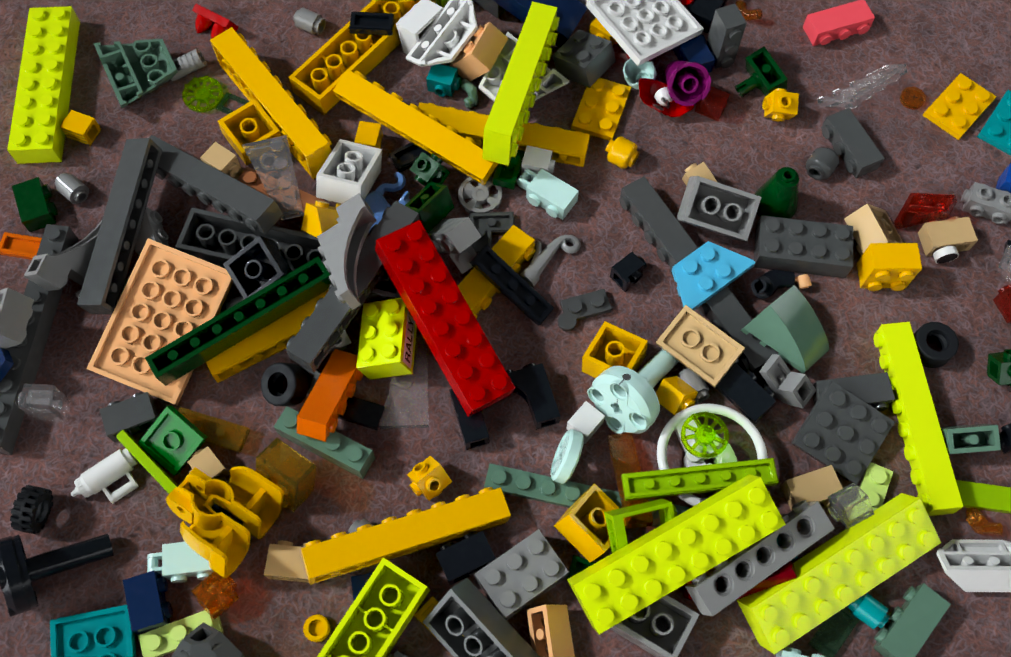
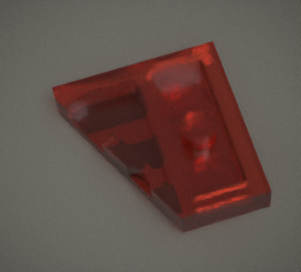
(924, 208)

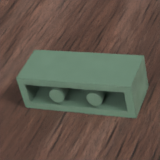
(911, 623)

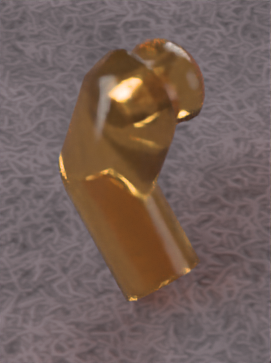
(748, 14)
(980, 524)

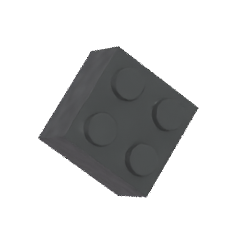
(584, 58)

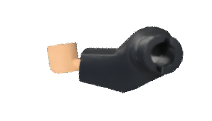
(777, 279)

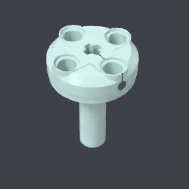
(629, 395)

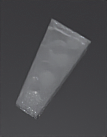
(864, 88)
(277, 173)
(408, 395)

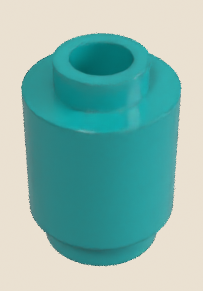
(869, 611)

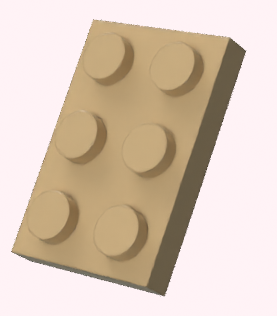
(700, 346)

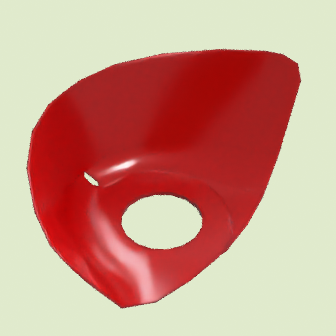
(647, 90)

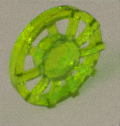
(202, 94)
(704, 435)

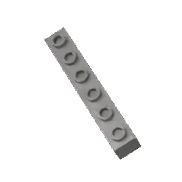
(813, 527)

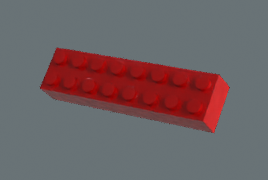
(444, 318)

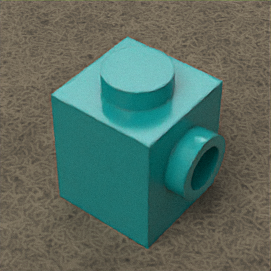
(443, 80)

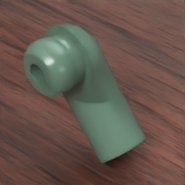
(471, 90)

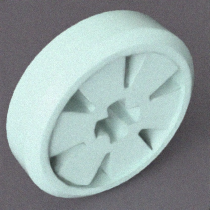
(567, 456)

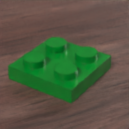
(172, 440)

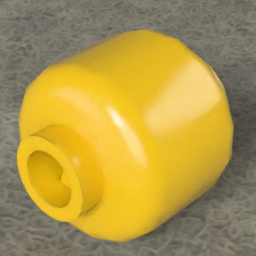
(622, 152)

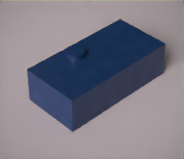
(568, 10)

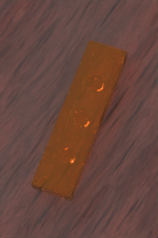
(625, 461)

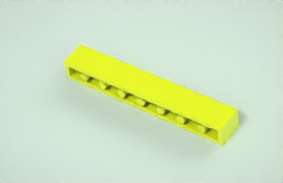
(917, 420)

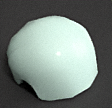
(633, 72)

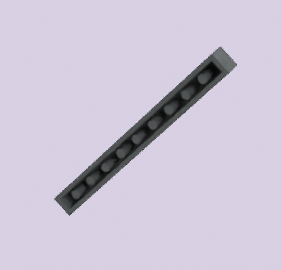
(675, 244)
(29, 353)

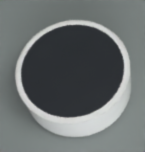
(945, 254)

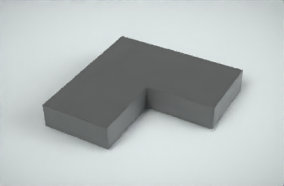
(490, 224)

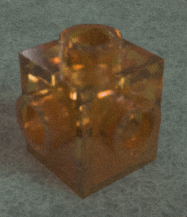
(215, 594)

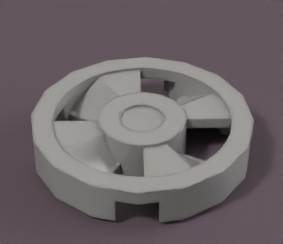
(479, 196)

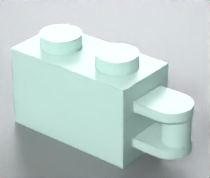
(548, 192)
(179, 563)

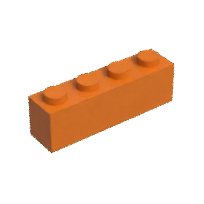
(329, 396)

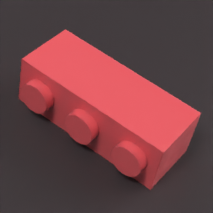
(838, 22)

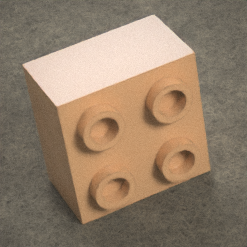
(480, 52)

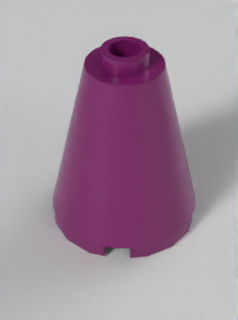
(687, 82)

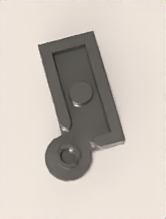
(582, 307)

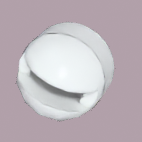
(663, 97)

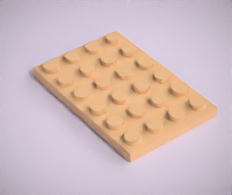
(160, 303)

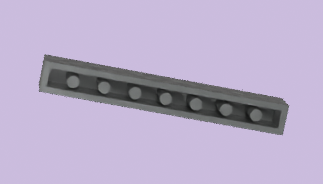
(216, 188)
(120, 226)
(332, 317)

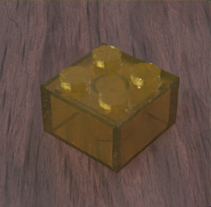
(287, 470)

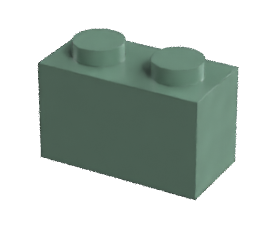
(971, 438)

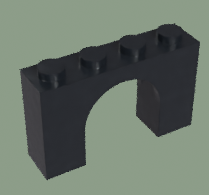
(532, 386)

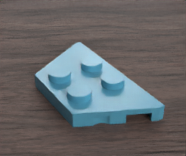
(707, 273)

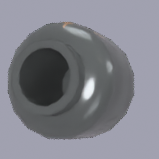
(822, 163)

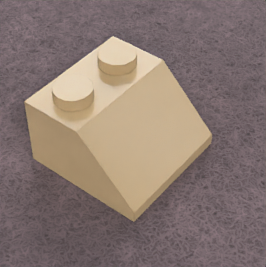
(872, 226)

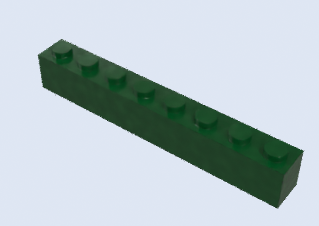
(239, 322)

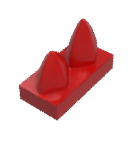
(205, 19)

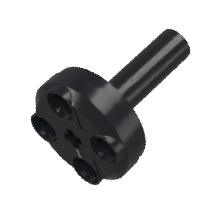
(19, 572)

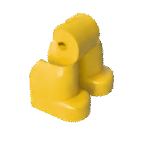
(214, 534)

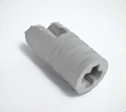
(189, 63)

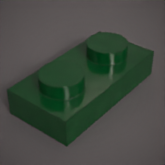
(506, 175)

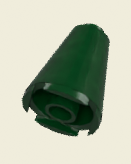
(779, 194)

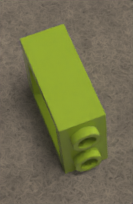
(616, 525)

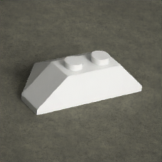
(445, 35)
(978, 564)

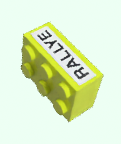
(386, 340)

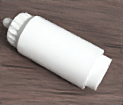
(105, 473)

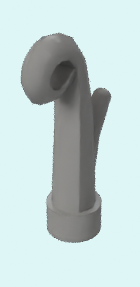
(542, 257)

